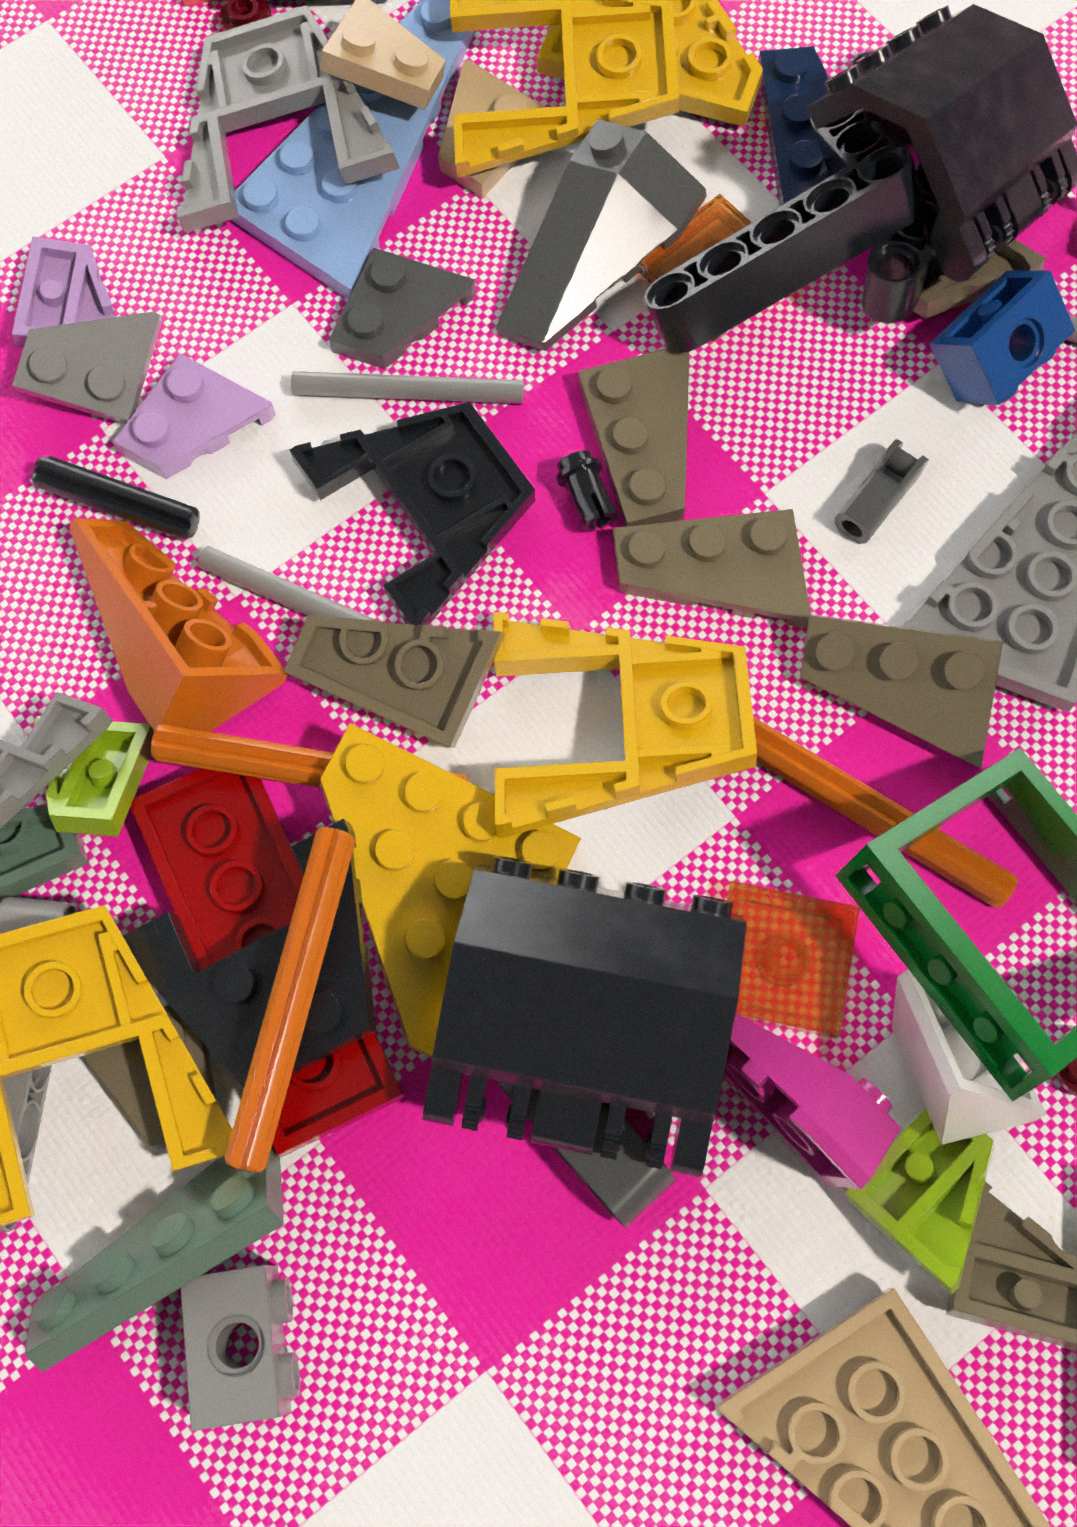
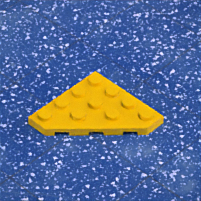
(712, 66)
(415, 861)

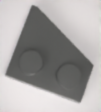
(395, 306)

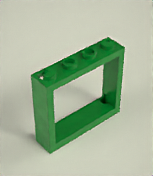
(938, 948)

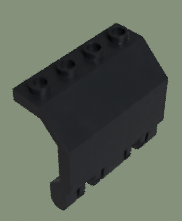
(982, 122)
(590, 1005)

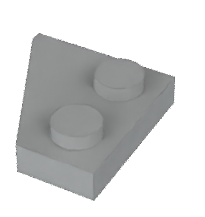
(90, 364)

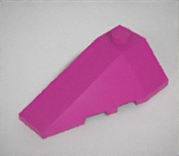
(815, 1107)

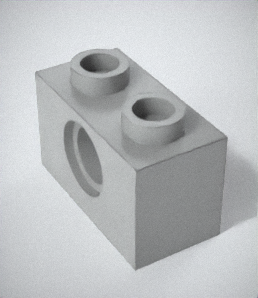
(218, 1386)

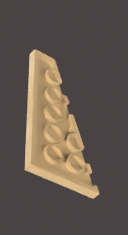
(881, 1428)

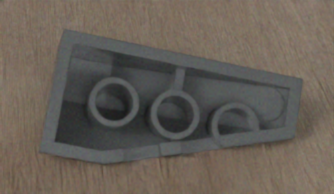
(606, 216)

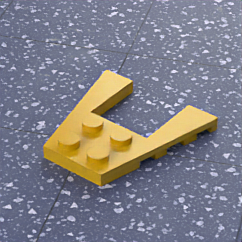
(615, 70)
(681, 719)
(78, 991)

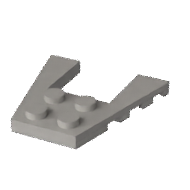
(259, 76)

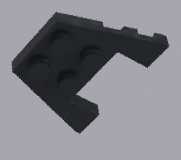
(448, 482)
(231, 996)

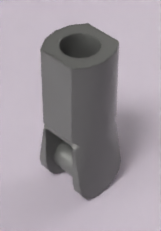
(879, 493)

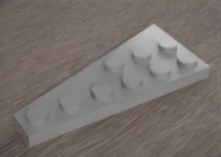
(1022, 588)

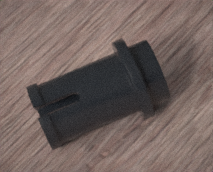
(586, 490)

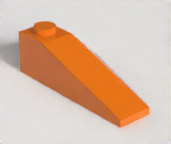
(169, 642)

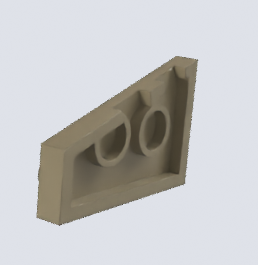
(642, 432)
(718, 561)
(399, 671)
(910, 677)

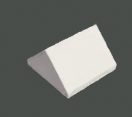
(949, 1076)

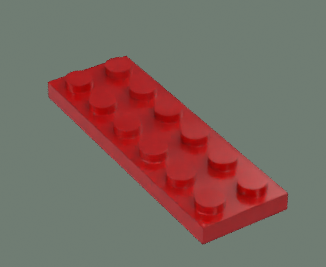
(232, 885)

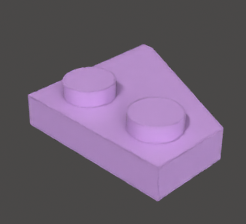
(59, 288)
(188, 417)

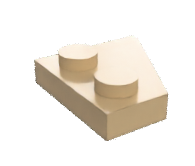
(382, 56)

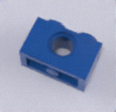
(1003, 337)

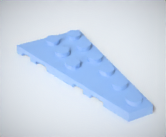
(299, 195)

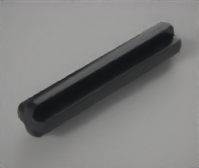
(116, 497)

